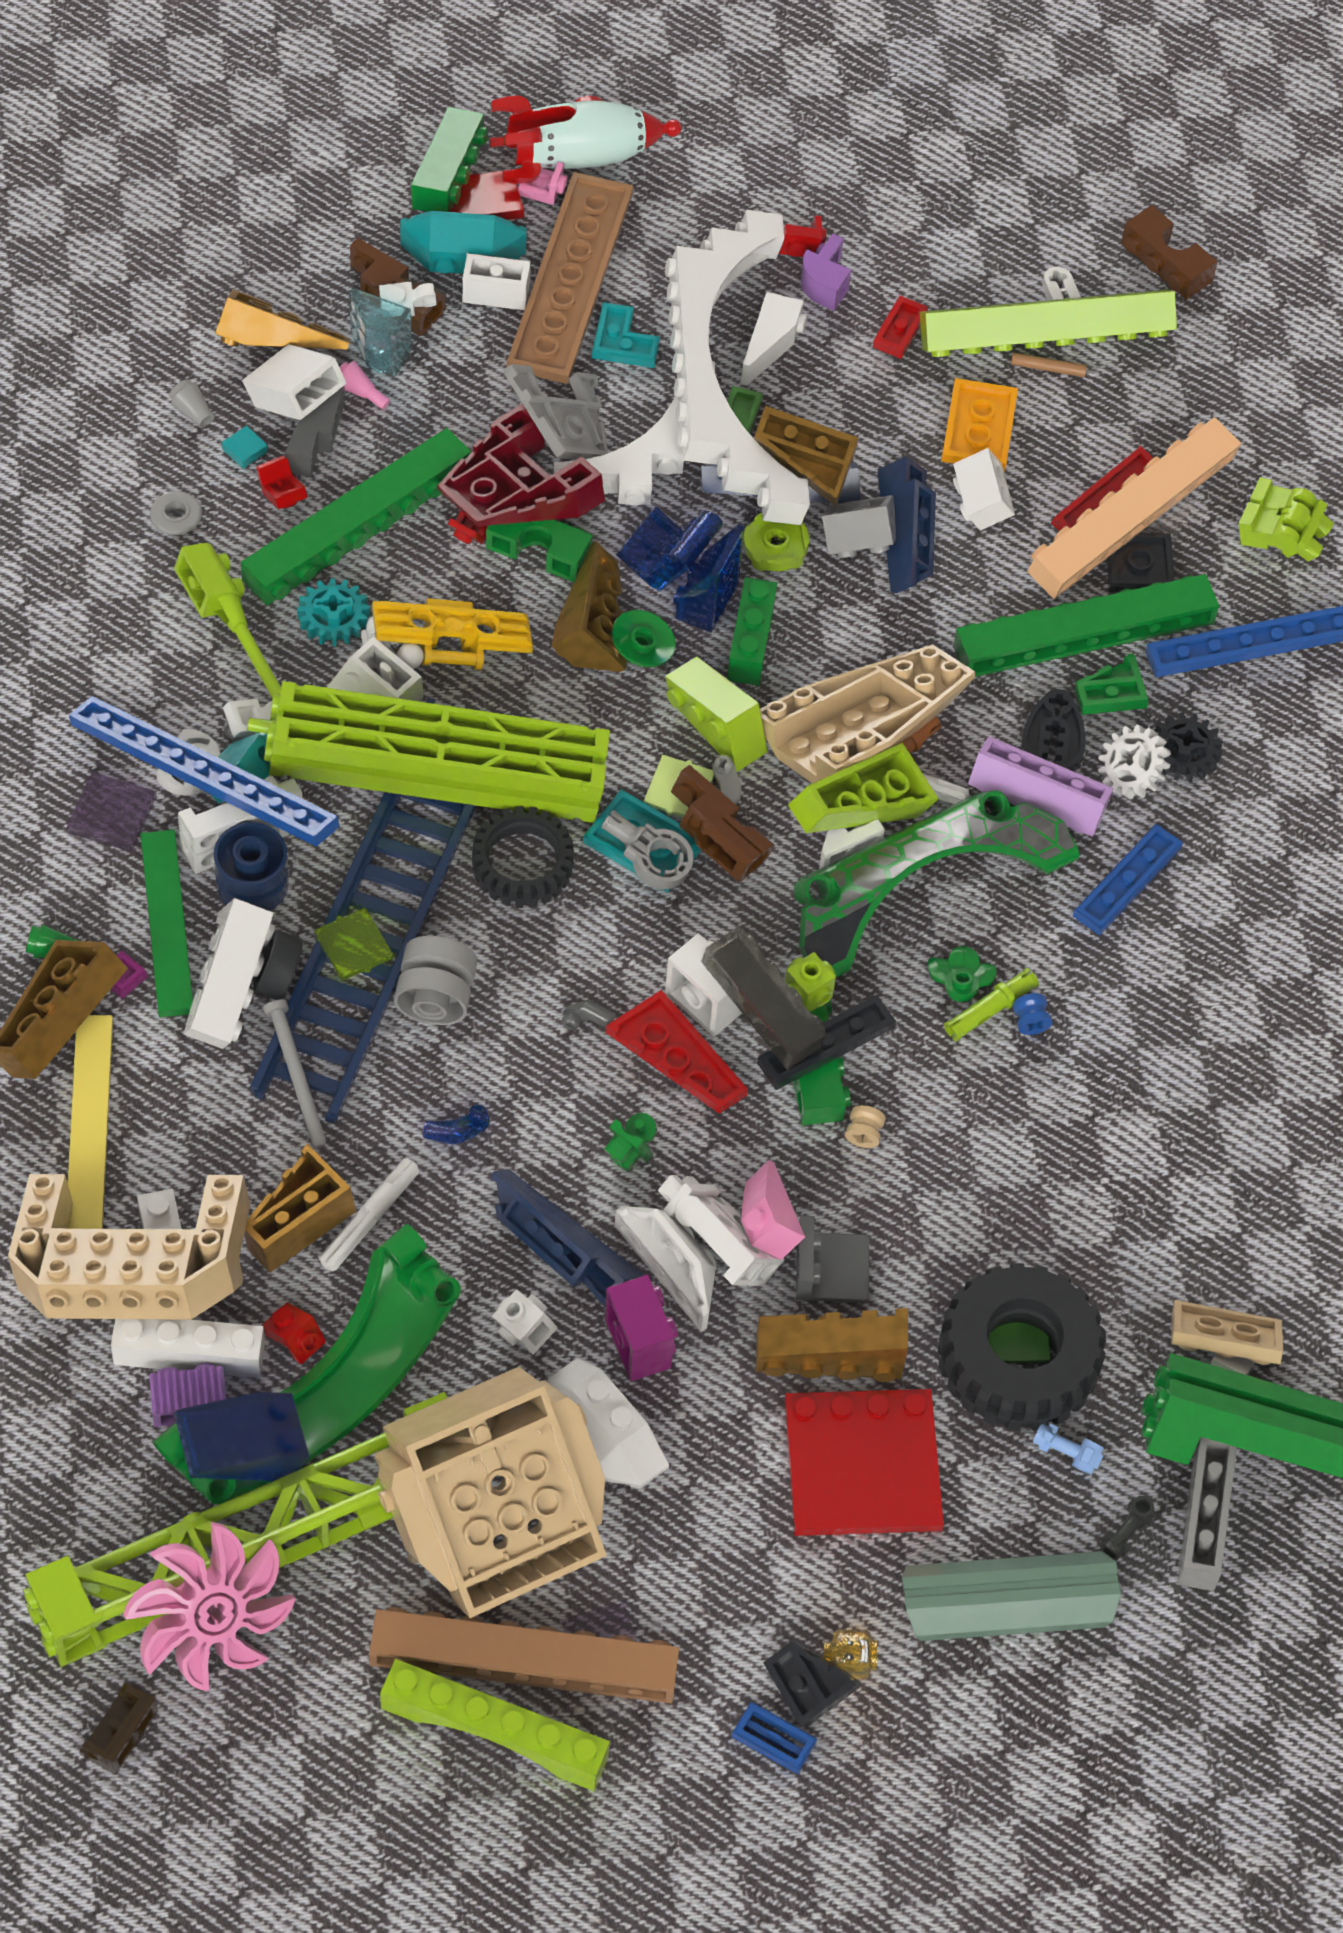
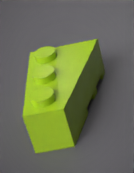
(718, 711)

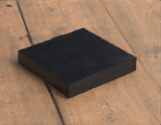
(1141, 562)

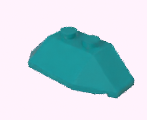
(445, 238)

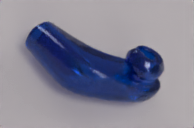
(460, 1129)

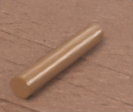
(1047, 364)

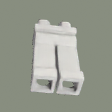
(201, 831)
(720, 1227)

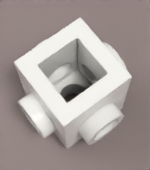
(524, 1321)

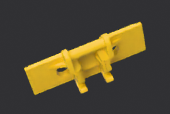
(452, 619)

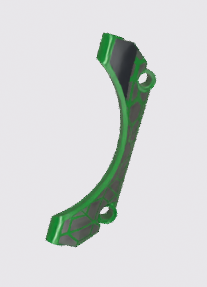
(860, 881)

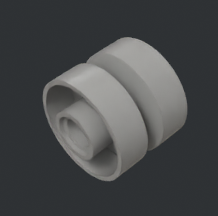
(435, 980)

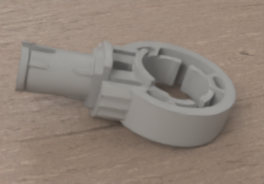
(645, 839)

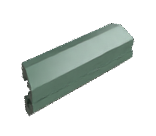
(1011, 1595)

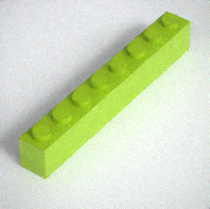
(1048, 321)

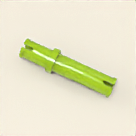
(1002, 997)

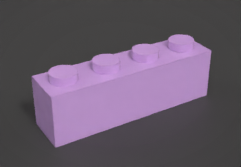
(1041, 784)

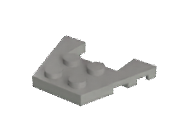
(566, 424)

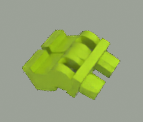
(1284, 520)

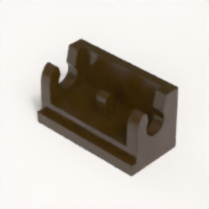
(120, 1729)

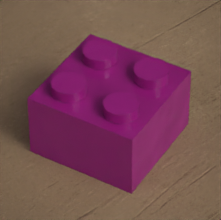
(640, 1327)

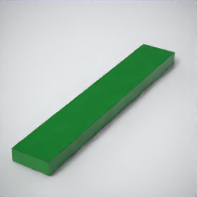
(166, 923)

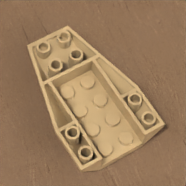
(861, 711)

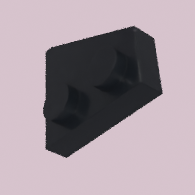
(809, 1682)

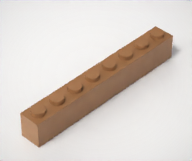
(525, 1655)

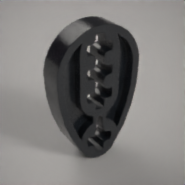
(1069, 727)

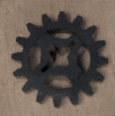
(1191, 746)

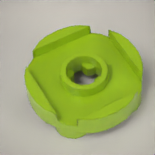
(775, 557)

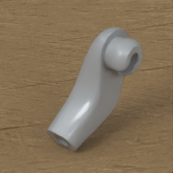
(727, 778)

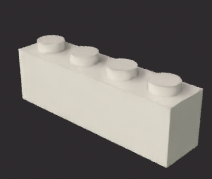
(188, 1344)

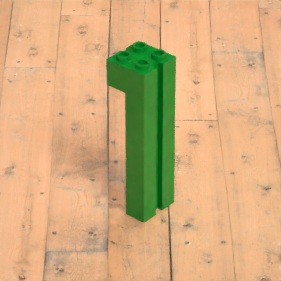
(1242, 1412)

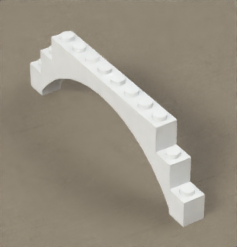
(708, 425)

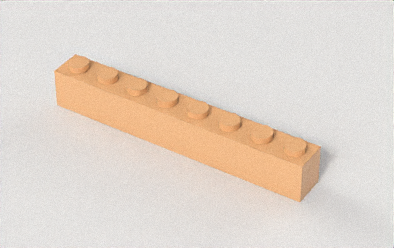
(1133, 507)

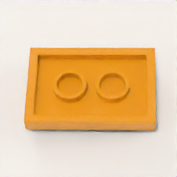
(979, 420)

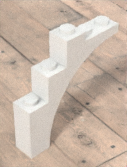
(631, 467)

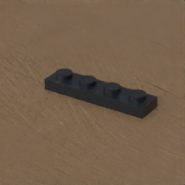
(843, 1035)

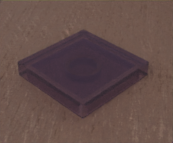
(111, 812)

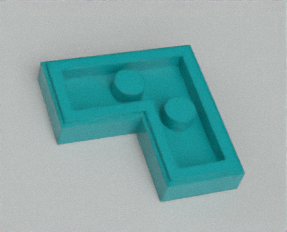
(618, 344)

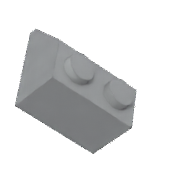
(860, 526)

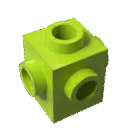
(812, 980)

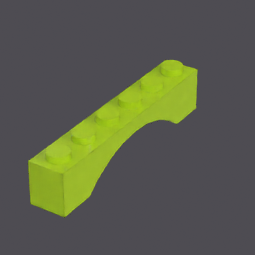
(442, 1702)

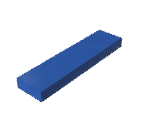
(1127, 879)

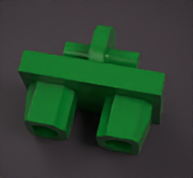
(630, 1142)

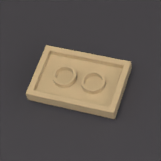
(1227, 1332)

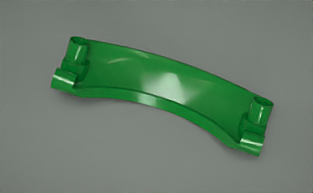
(386, 1335)

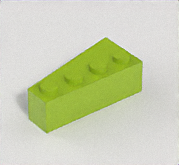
(877, 788)

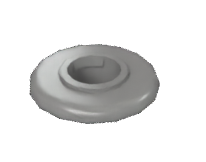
(172, 502)

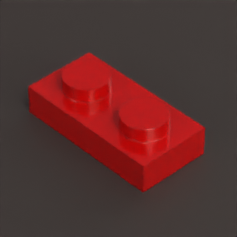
(899, 327)

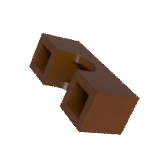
(1184, 269)

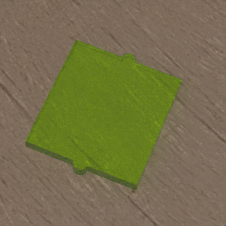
(353, 944)

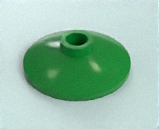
(643, 638)

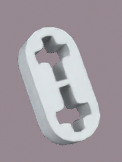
(1062, 277)

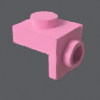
(546, 186)

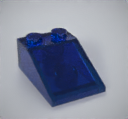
(711, 582)
(243, 1437)

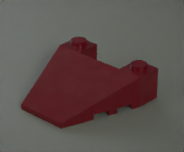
(507, 487)

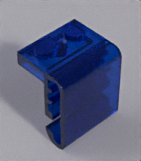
(662, 550)

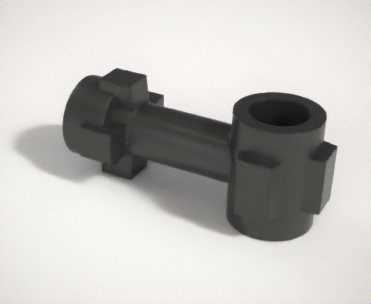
(1139, 1516)

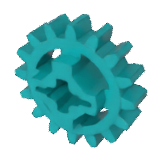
(333, 612)

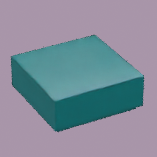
(244, 447)

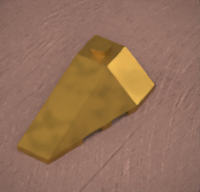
(589, 613)

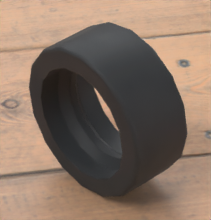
(279, 965)

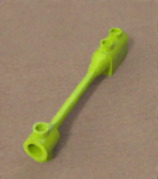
(215, 593)

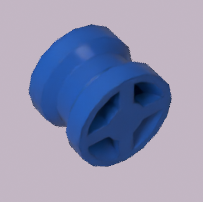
(1032, 1014)

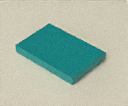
(639, 815)

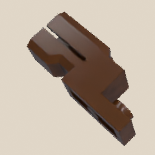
(382, 269)
(716, 830)

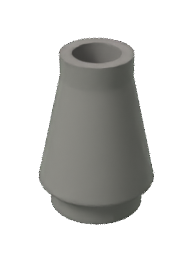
(190, 401)

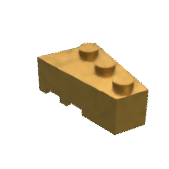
(808, 450)

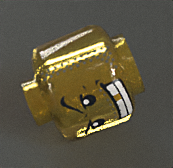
(852, 1652)

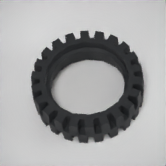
(523, 823)

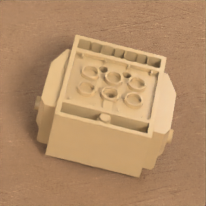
(451, 1513)

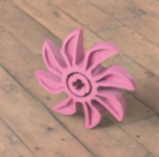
(191, 1621)

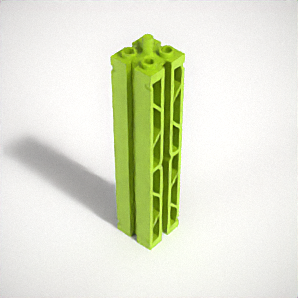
(434, 751)

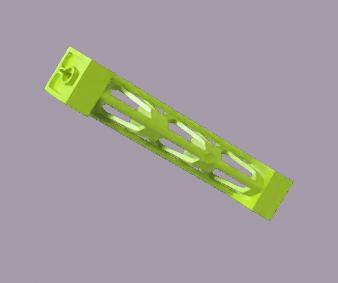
(59, 1591)

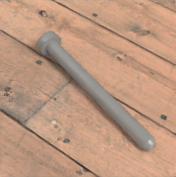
(276, 1011)

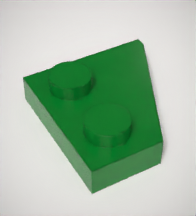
(1112, 689)

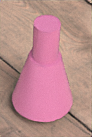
(361, 385)

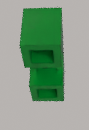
(565, 544)
(752, 631)

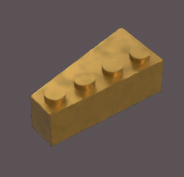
(56, 1004)
(833, 1345)

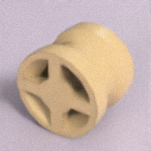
(865, 1126)

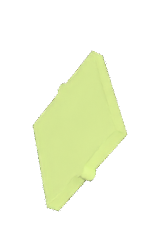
(666, 774)

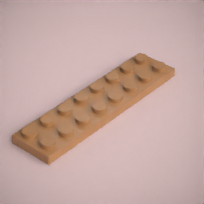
(570, 276)

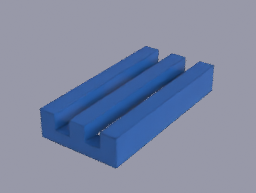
(767, 1750)

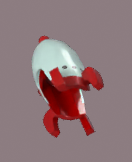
(575, 134)

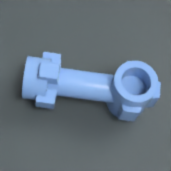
(1086, 1456)

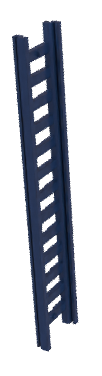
(349, 896)

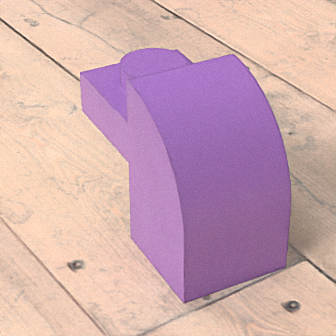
(823, 277)

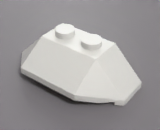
(672, 1257)
(617, 1430)

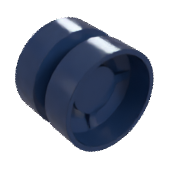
(251, 865)

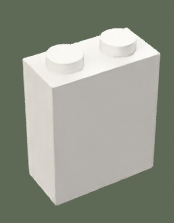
(294, 382)

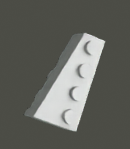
(229, 973)

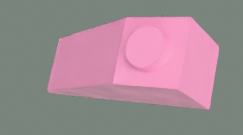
(769, 1213)

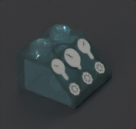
(380, 331)

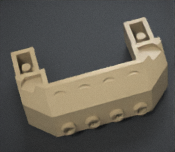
(127, 1270)

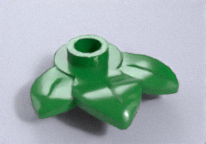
(961, 973)

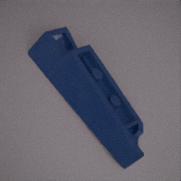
(913, 551)
(559, 1238)

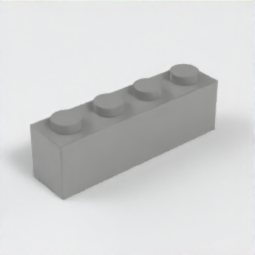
(1207, 1515)

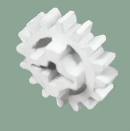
(1134, 761)

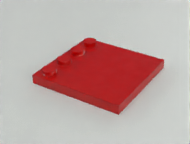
(863, 1462)

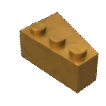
(298, 1211)

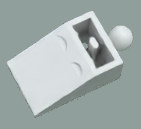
(373, 660)

